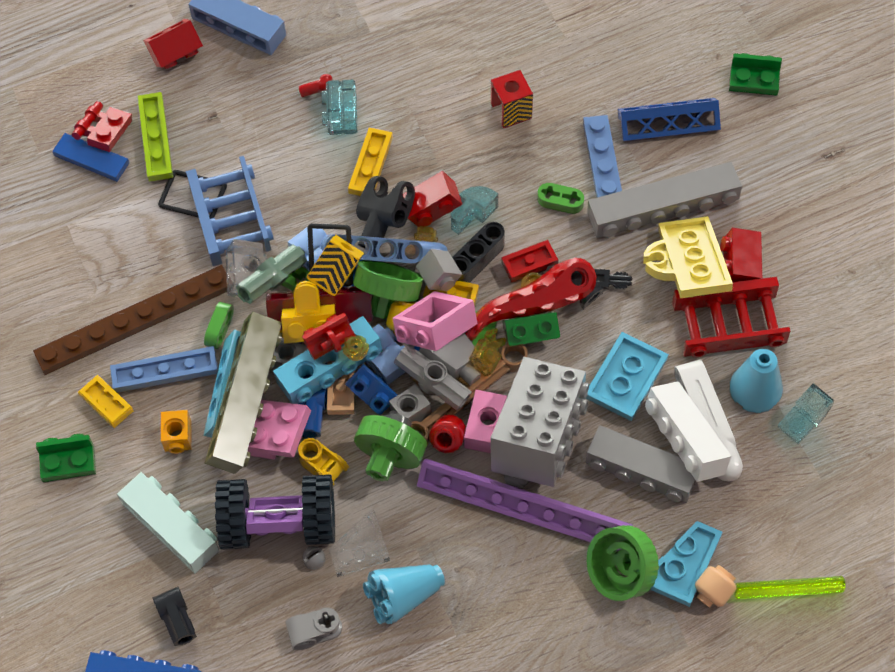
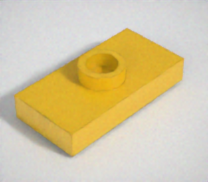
(105, 401)

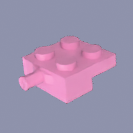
(279, 429)

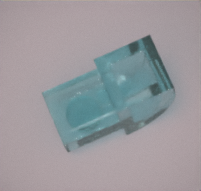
(477, 204)
(806, 414)

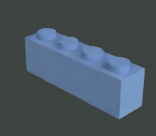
(240, 22)

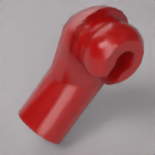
(315, 86)

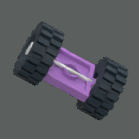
(239, 518)

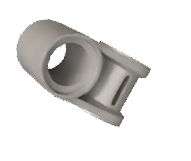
(310, 628)

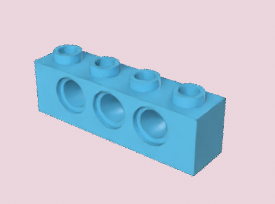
(225, 364)
(291, 374)

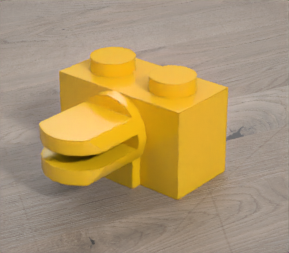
(306, 313)

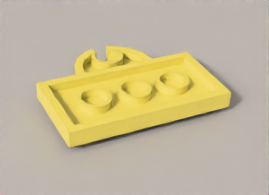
(689, 258)

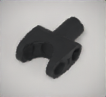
(383, 208)

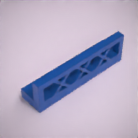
(669, 109)

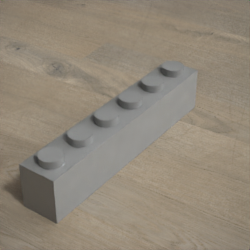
(664, 200)

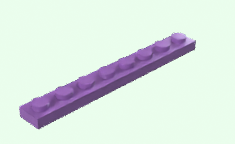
(513, 501)

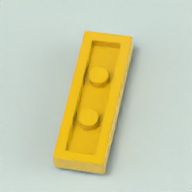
(370, 159)

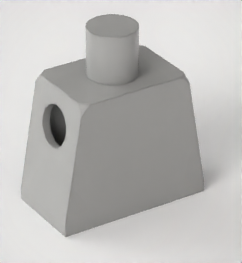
(456, 359)

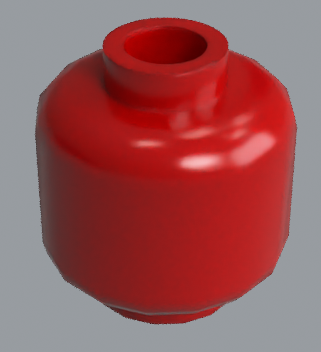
(447, 434)

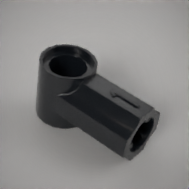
(173, 612)

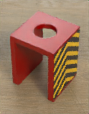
(514, 95)

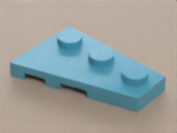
(686, 563)

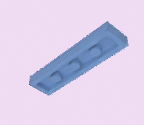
(601, 155)
(164, 369)

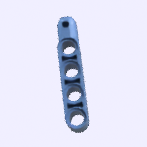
(397, 247)

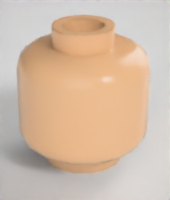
(715, 586)

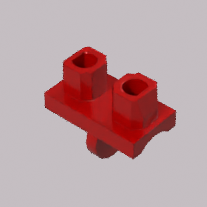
(328, 336)

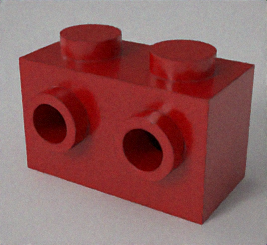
(173, 44)
(434, 199)
(742, 254)

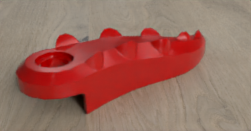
(543, 295)

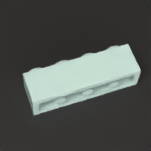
(168, 522)

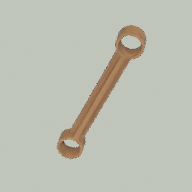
(482, 384)

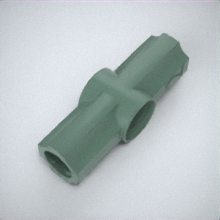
(271, 274)

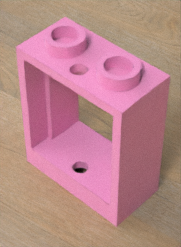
(451, 315)

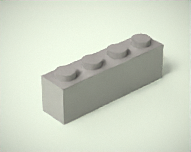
(641, 464)

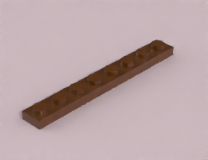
(132, 320)

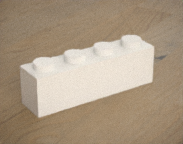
(687, 431)

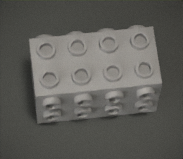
(539, 422)

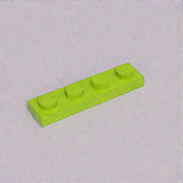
(155, 136)

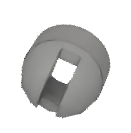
(317, 560)

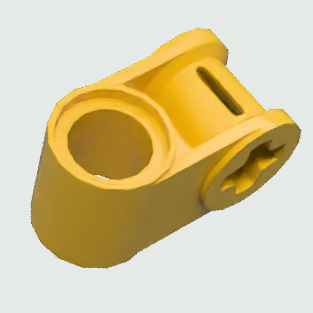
(324, 462)

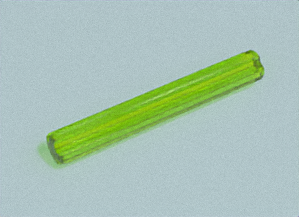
(790, 587)

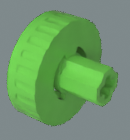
(387, 284)
(389, 445)
(635, 560)

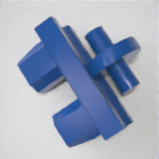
(371, 389)

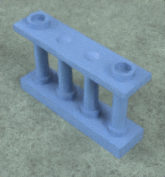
(205, 206)

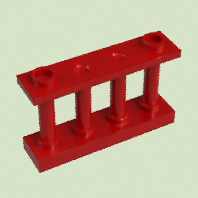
(742, 292)

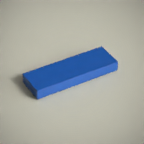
(90, 158)

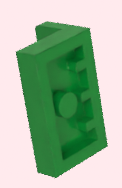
(755, 74)
(532, 328)
(66, 457)

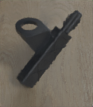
(603, 280)

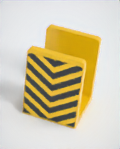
(334, 265)

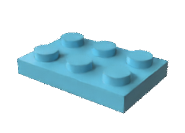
(626, 376)

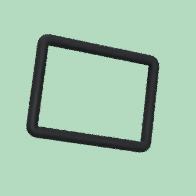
(180, 210)
(327, 226)

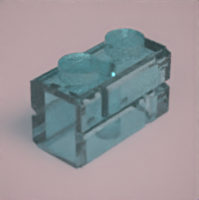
(340, 107)

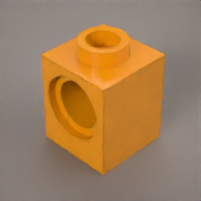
(174, 421)

